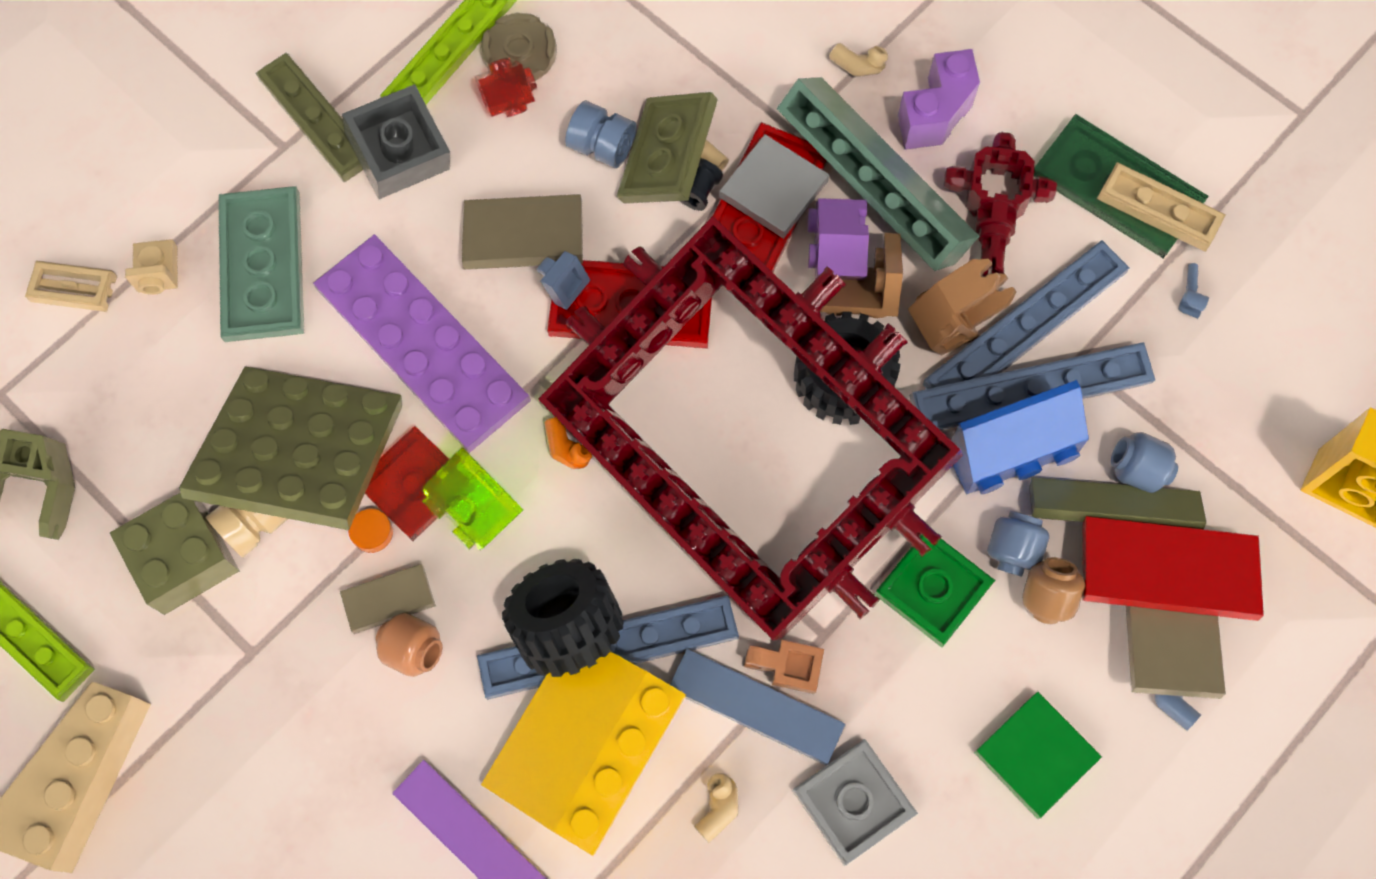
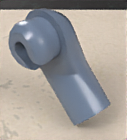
(1178, 710)

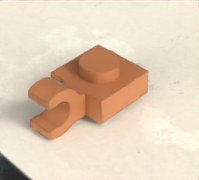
(794, 665)

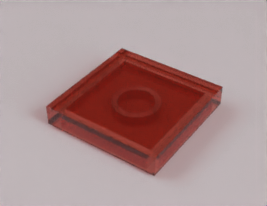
(400, 479)

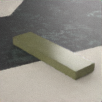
(311, 114)
(1077, 499)

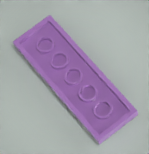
(422, 343)

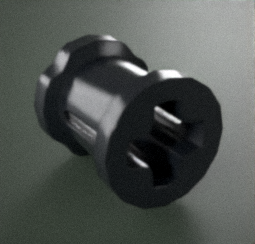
(705, 179)

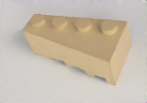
(68, 780)

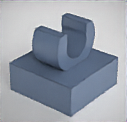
(563, 278)

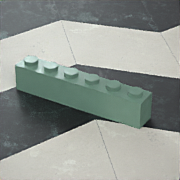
(877, 173)

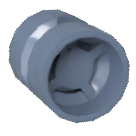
(595, 132)

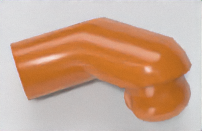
(565, 450)

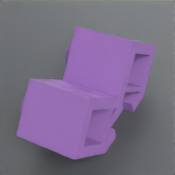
(932, 113)
(839, 237)

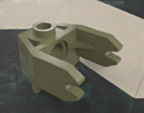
(45, 461)

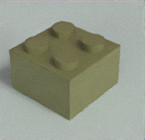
(173, 553)

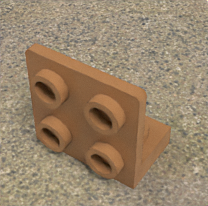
(881, 289)

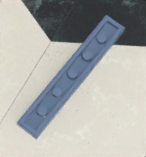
(1034, 318)
(1095, 373)
(640, 641)

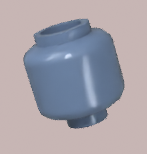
(1144, 462)
(1018, 542)

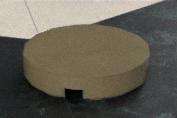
(523, 40)

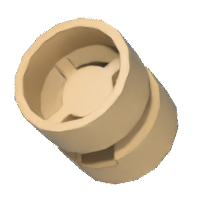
(242, 527)

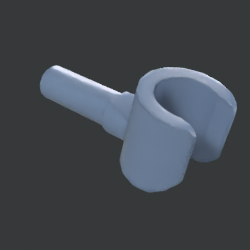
(1192, 301)

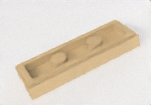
(1161, 207)

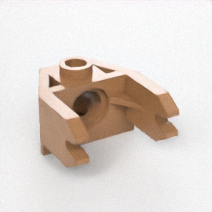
(959, 304)

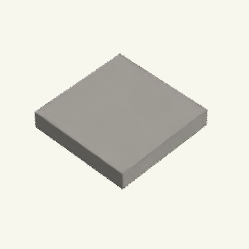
(774, 186)
(854, 802)

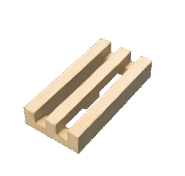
(96, 303)

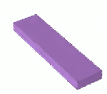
(462, 827)

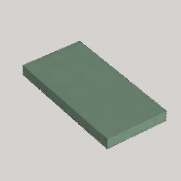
(260, 264)

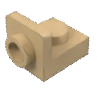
(154, 267)

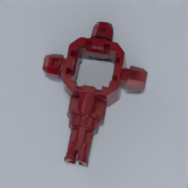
(999, 214)

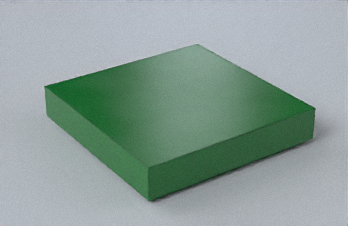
(935, 589)
(1038, 755)

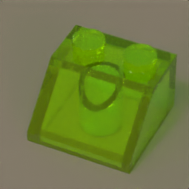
(470, 500)

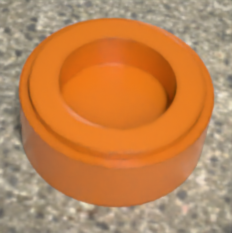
(371, 531)

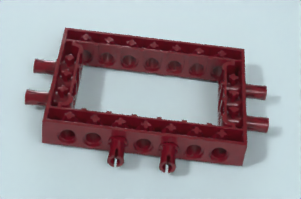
(640, 332)

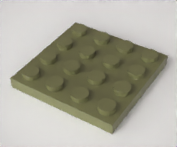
(293, 448)

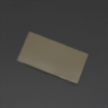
(386, 597)

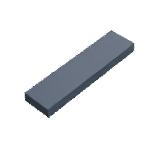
(757, 707)

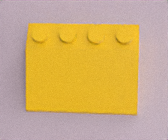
(584, 747)

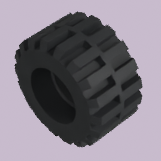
(816, 393)
(563, 617)

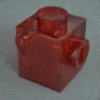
(506, 87)

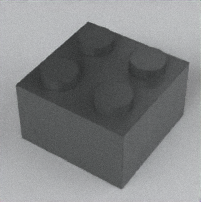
(396, 141)

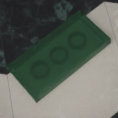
(1081, 165)

